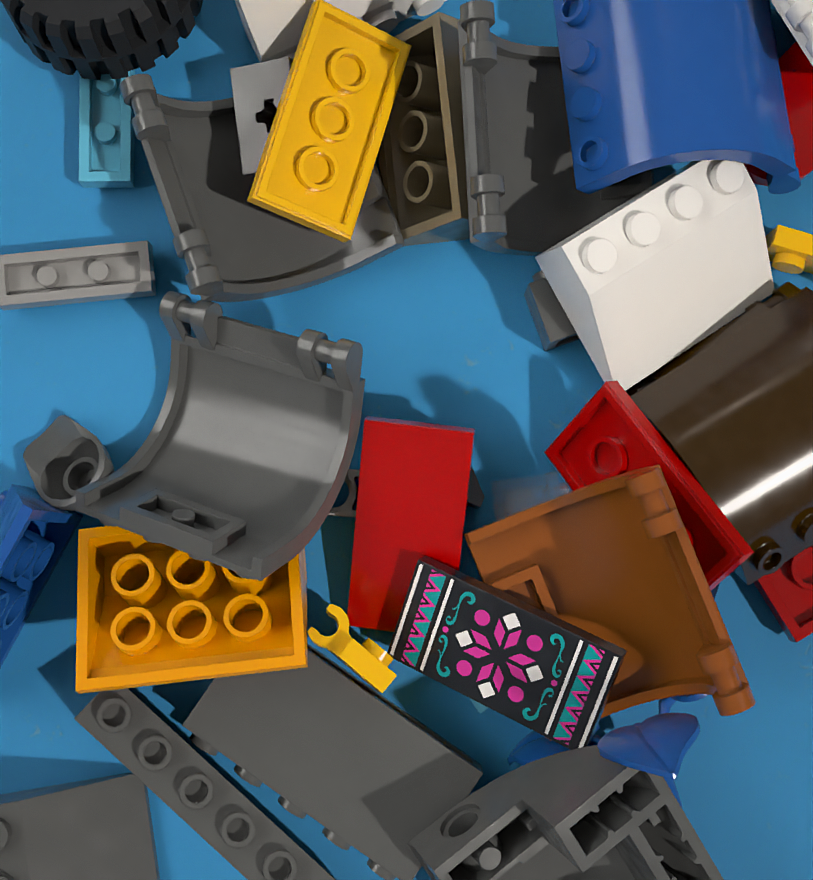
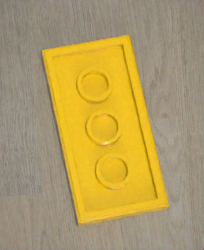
(329, 122)

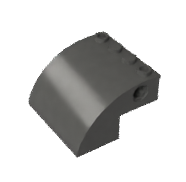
(566, 822)

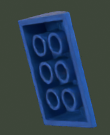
(30, 547)

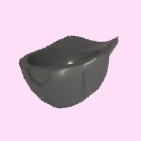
(65, 461)

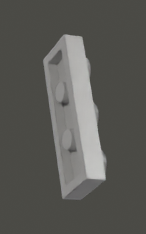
(76, 275)

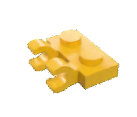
(366, 660)

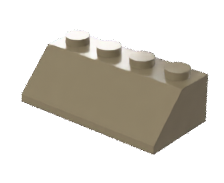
(424, 138)

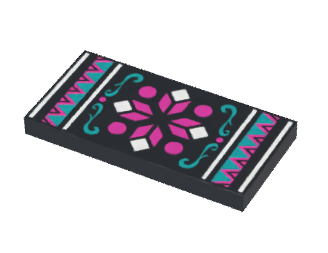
(505, 653)

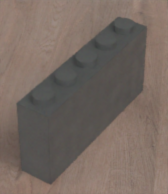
(337, 756)

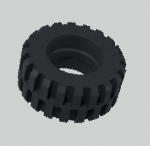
(102, 34)

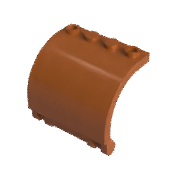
(627, 573)

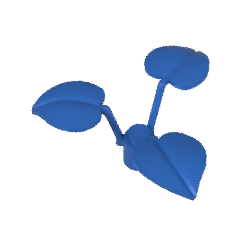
(648, 746)

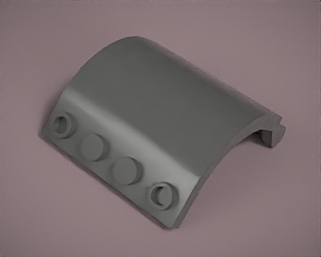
(520, 144)
(229, 243)
(243, 442)

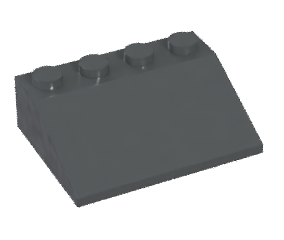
(79, 831)

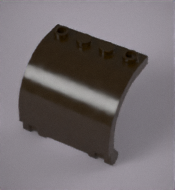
(744, 423)

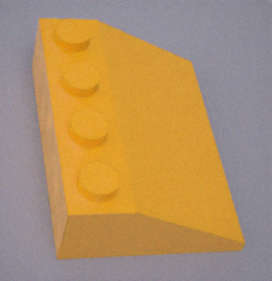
(172, 619)

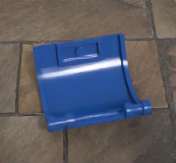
(672, 87)

